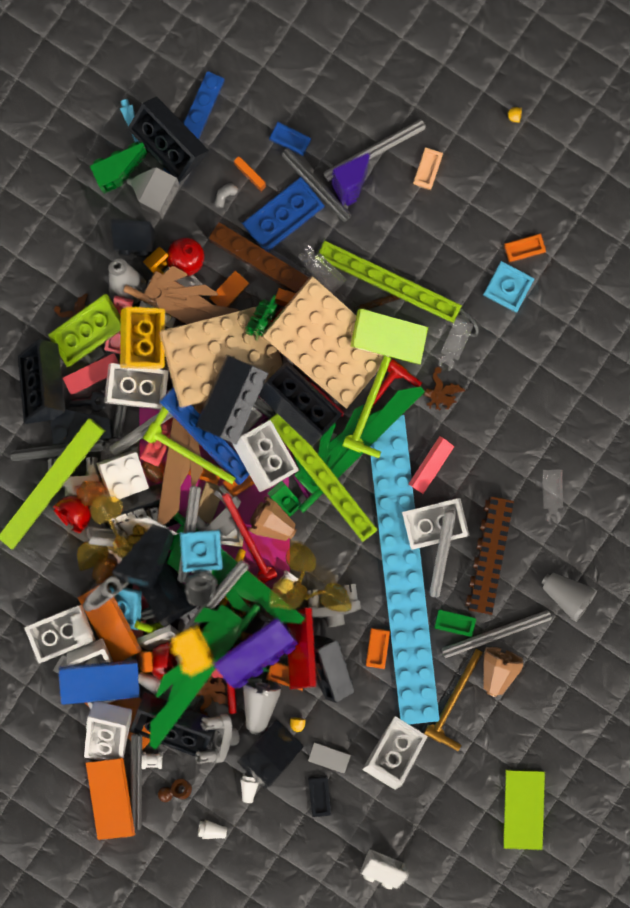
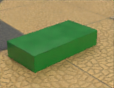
(455, 623)

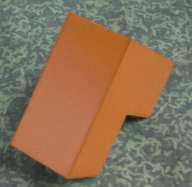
(283, 297)

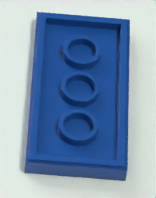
(283, 214)
(99, 682)

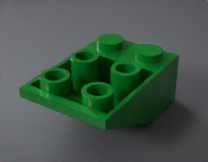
(115, 170)

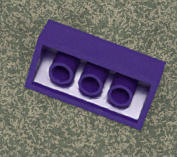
(349, 179)
(256, 653)

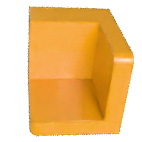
(156, 260)

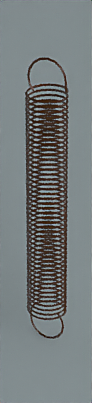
(379, 304)

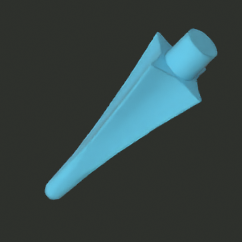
(128, 113)

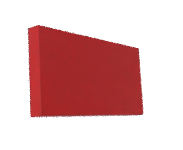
(302, 659)

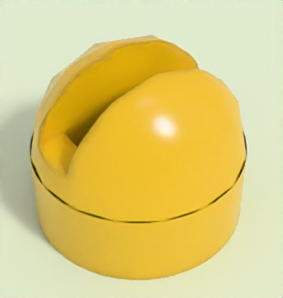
(514, 114)
(297, 724)

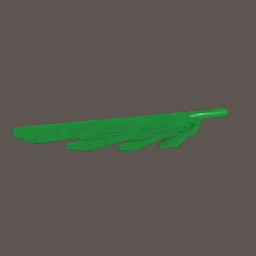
(341, 458)
(246, 587)
(220, 635)

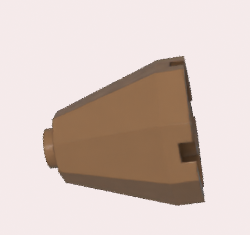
(271, 521)
(500, 670)

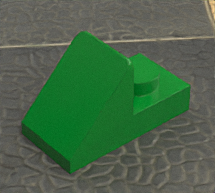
(284, 498)

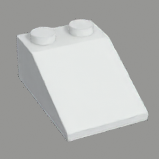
(426, 523)
(90, 654)
(107, 731)
(395, 753)
(383, 869)

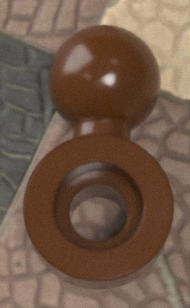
(165, 794)

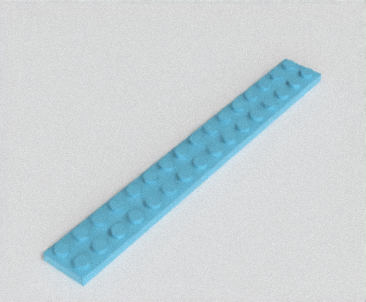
(403, 579)

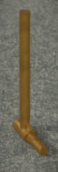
(435, 731)

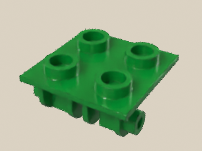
(264, 311)

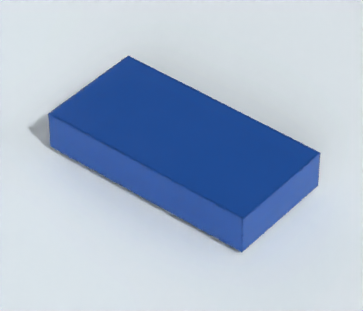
(290, 138)

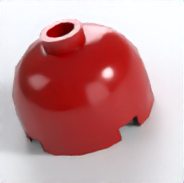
(186, 255)
(73, 512)
(163, 660)

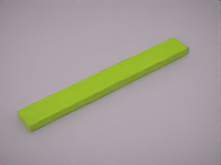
(390, 282)
(325, 479)
(51, 483)

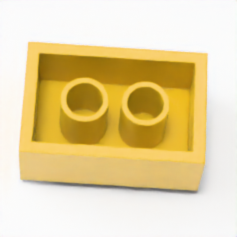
(141, 339)
(192, 650)

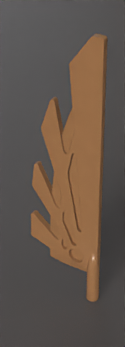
(179, 301)
(177, 468)

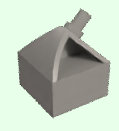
(154, 190)

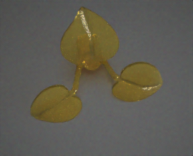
(105, 509)
(290, 596)

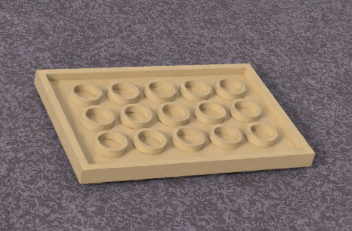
(317, 338)
(199, 349)

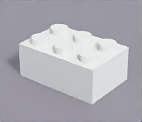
(135, 386)
(265, 456)
(55, 635)

